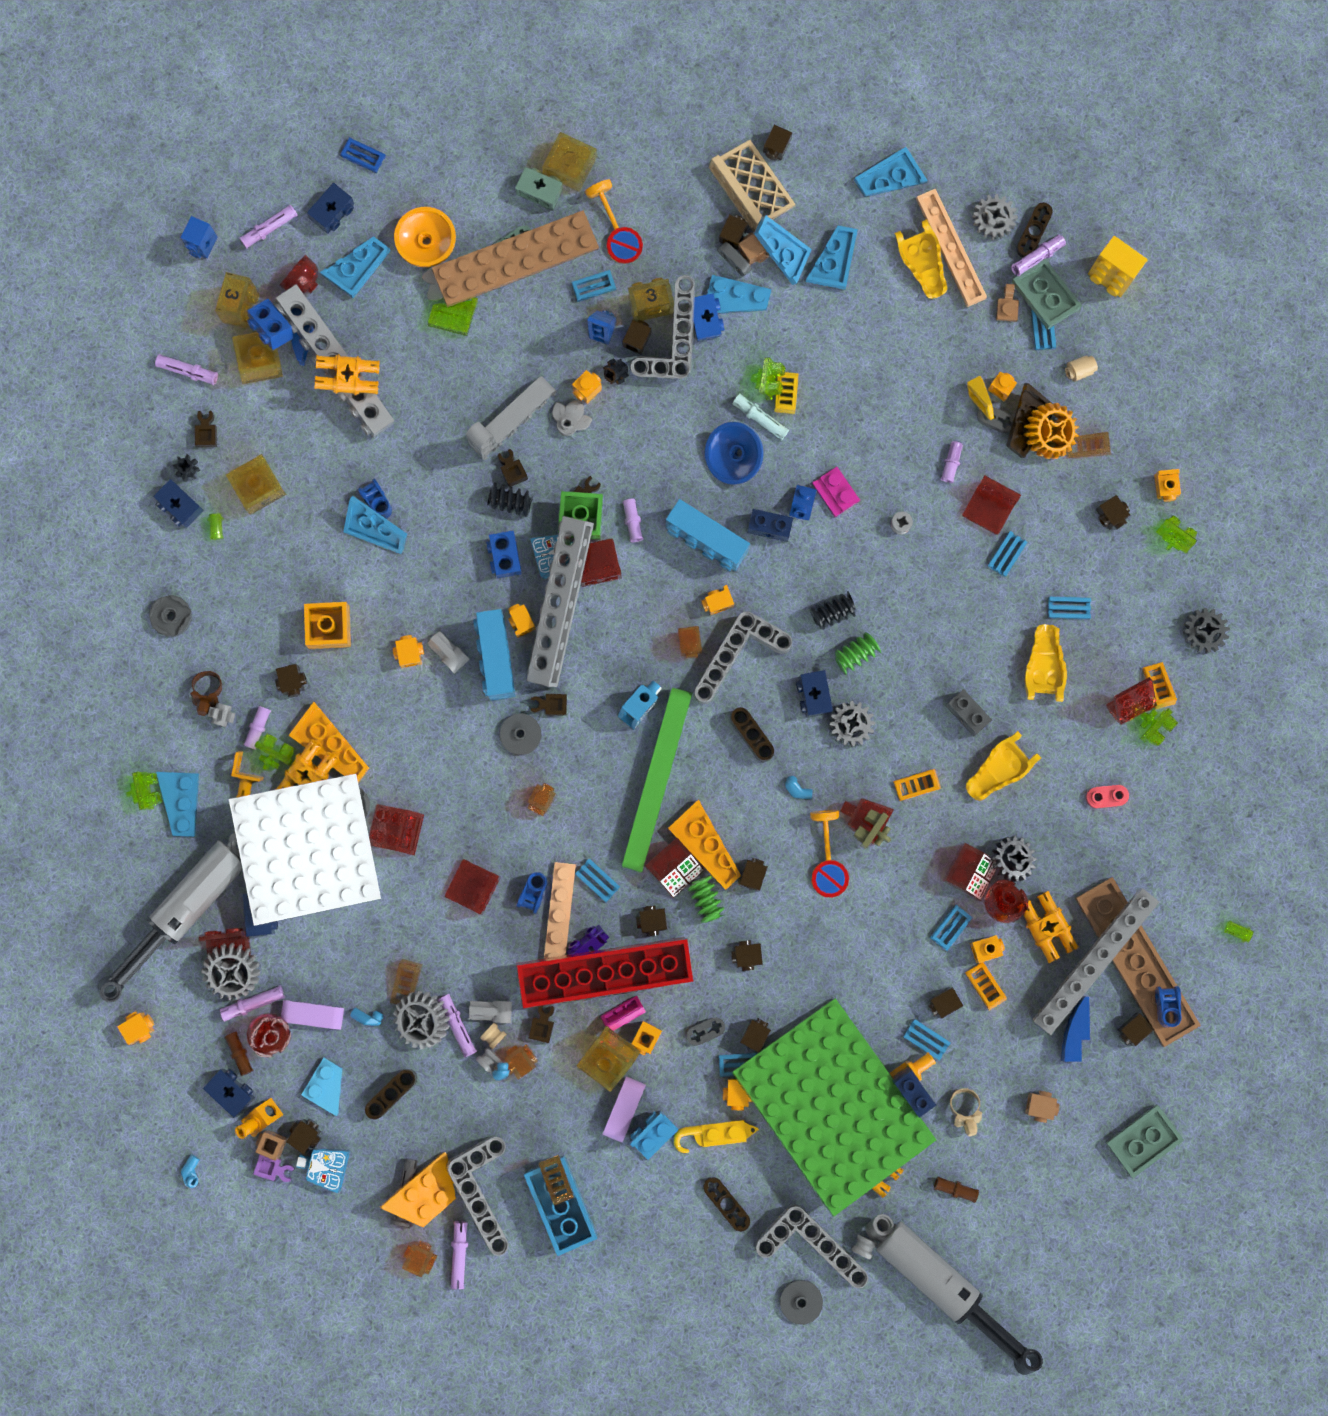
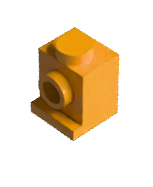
(1002, 385)
(1164, 492)
(718, 601)
(521, 620)
(652, 1032)

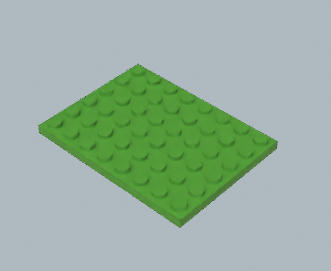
(833, 1107)

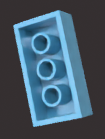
(707, 536)
(495, 655)
(566, 1222)

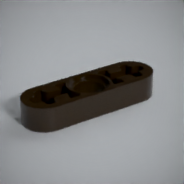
(1037, 238)
(732, 1220)

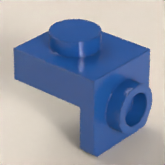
(802, 502)

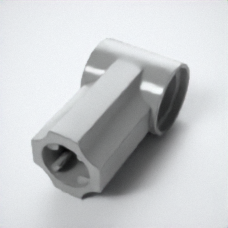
(450, 655)
(494, 1011)

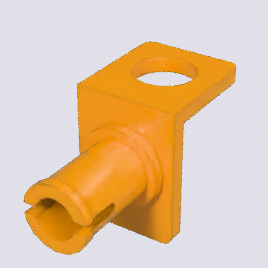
(245, 779)
(917, 1067)
(257, 1120)

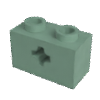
(545, 196)

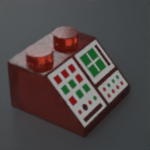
(674, 867)
(971, 871)

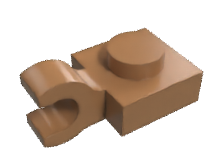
(1007, 308)

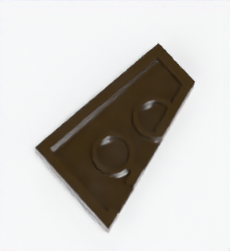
(1028, 401)

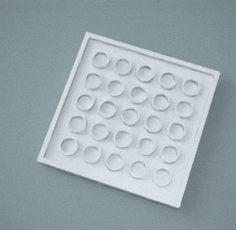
(304, 849)

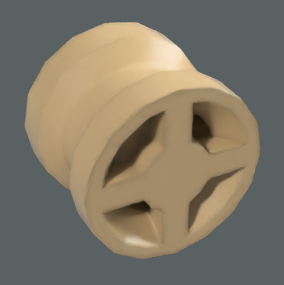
(493, 1036)

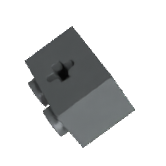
(968, 712)

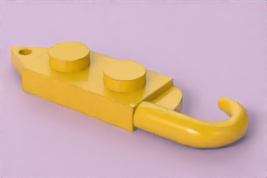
(715, 1134)

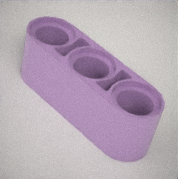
(312, 1014)
(624, 1109)

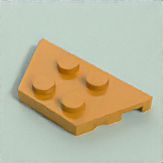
(424, 1194)

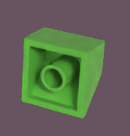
(583, 507)

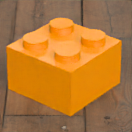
(327, 625)

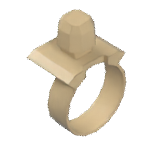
(968, 1122)

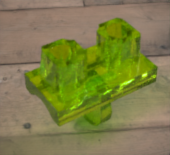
(766, 377)
(1175, 536)
(1164, 719)
(284, 755)
(141, 790)

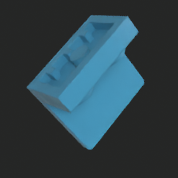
(653, 1135)

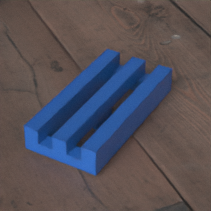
(378, 163)

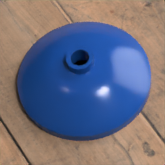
(722, 453)

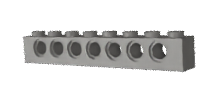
(296, 299)
(568, 596)
(1095, 960)

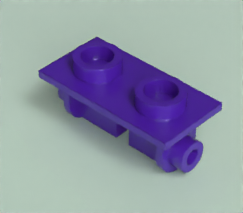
(593, 937)

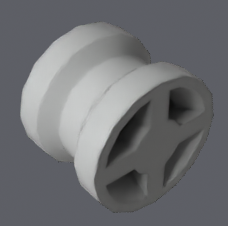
(900, 527)
(488, 1060)
(864, 1246)

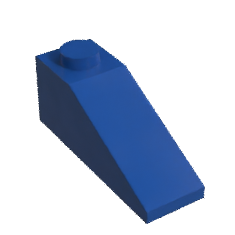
(601, 326)

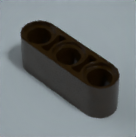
(750, 724)
(381, 1098)

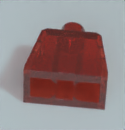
(859, 812)

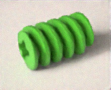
(856, 652)
(706, 899)

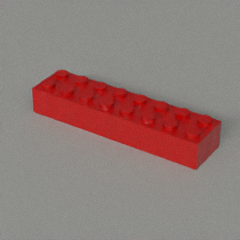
(604, 972)

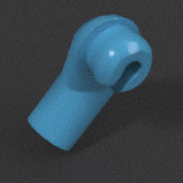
(795, 789)
(365, 1019)
(502, 1071)
(188, 1172)

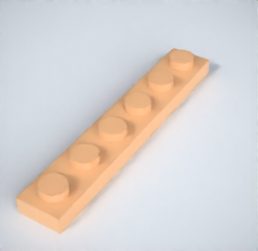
(951, 248)
(559, 910)

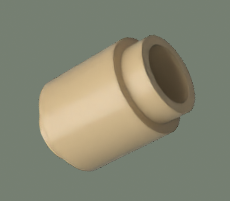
(1081, 368)

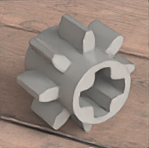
(221, 714)

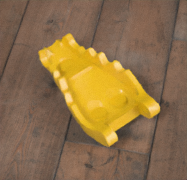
(923, 258)
(1046, 668)
(1002, 767)

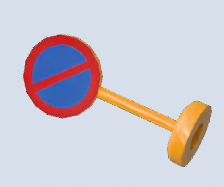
(623, 243)
(829, 876)

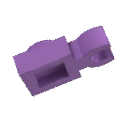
(270, 1169)

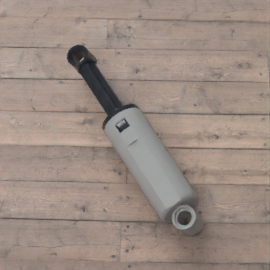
(179, 910)
(945, 1286)

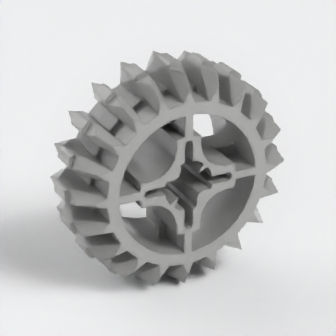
(218, 959)
(408, 1009)

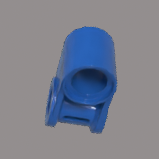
(374, 497)
(532, 893)
(1168, 1004)

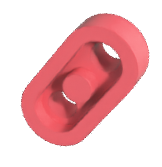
(1108, 796)

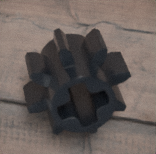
(615, 371)
(189, 471)

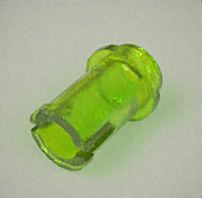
(215, 522)
(1239, 931)

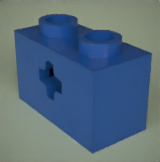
(198, 237)
(705, 329)

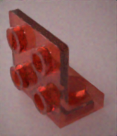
(991, 505)
(601, 563)
(1133, 701)
(396, 829)
(472, 887)
(234, 935)

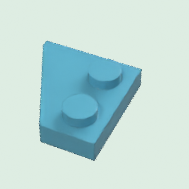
(325, 1086)

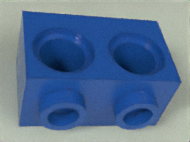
(272, 322)
(509, 554)

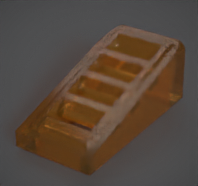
(1097, 452)
(409, 965)
(564, 1197)

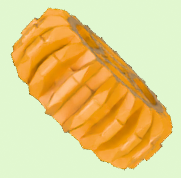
(1062, 430)

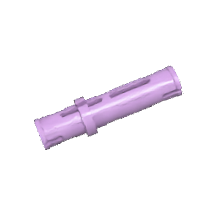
(261, 231)
(1044, 251)
(193, 371)
(251, 1003)
(457, 1026)
(458, 1258)

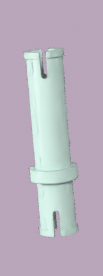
(754, 412)

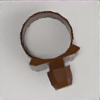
(205, 702)

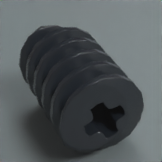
(510, 499)
(833, 611)

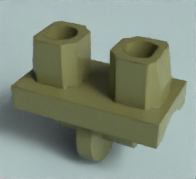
(877, 821)

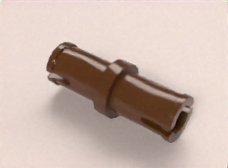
(238, 1053)
(956, 1189)

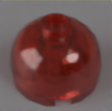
(303, 274)
(1005, 902)
(268, 1035)

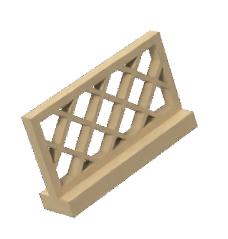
(736, 190)

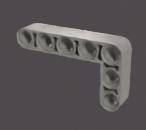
(678, 336)
(490, 438)
(734, 650)
(476, 1194)
(815, 1241)

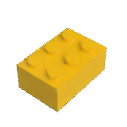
(1116, 267)

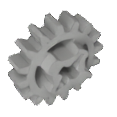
(986, 212)
(842, 720)

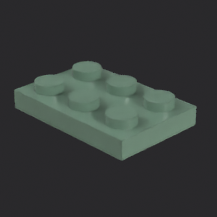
(1046, 294)
(1144, 1141)

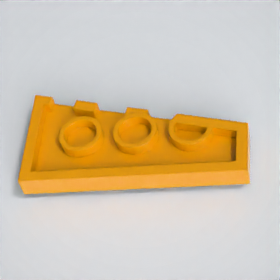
(318, 727)
(704, 843)

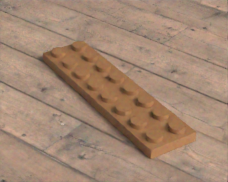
(515, 258)
(1136, 961)

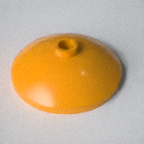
(420, 225)

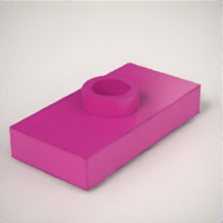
(623, 1013)

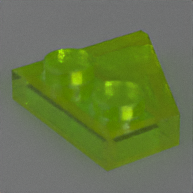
(453, 318)

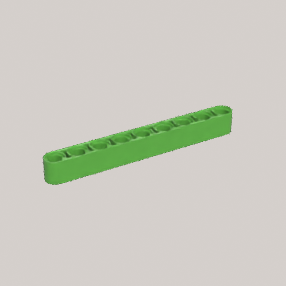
(657, 780)

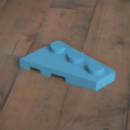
(891, 174)
(783, 247)
(835, 261)
(357, 267)
(738, 296)
(372, 527)
(180, 801)

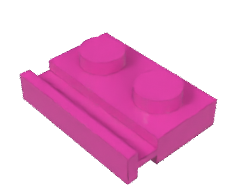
(836, 492)

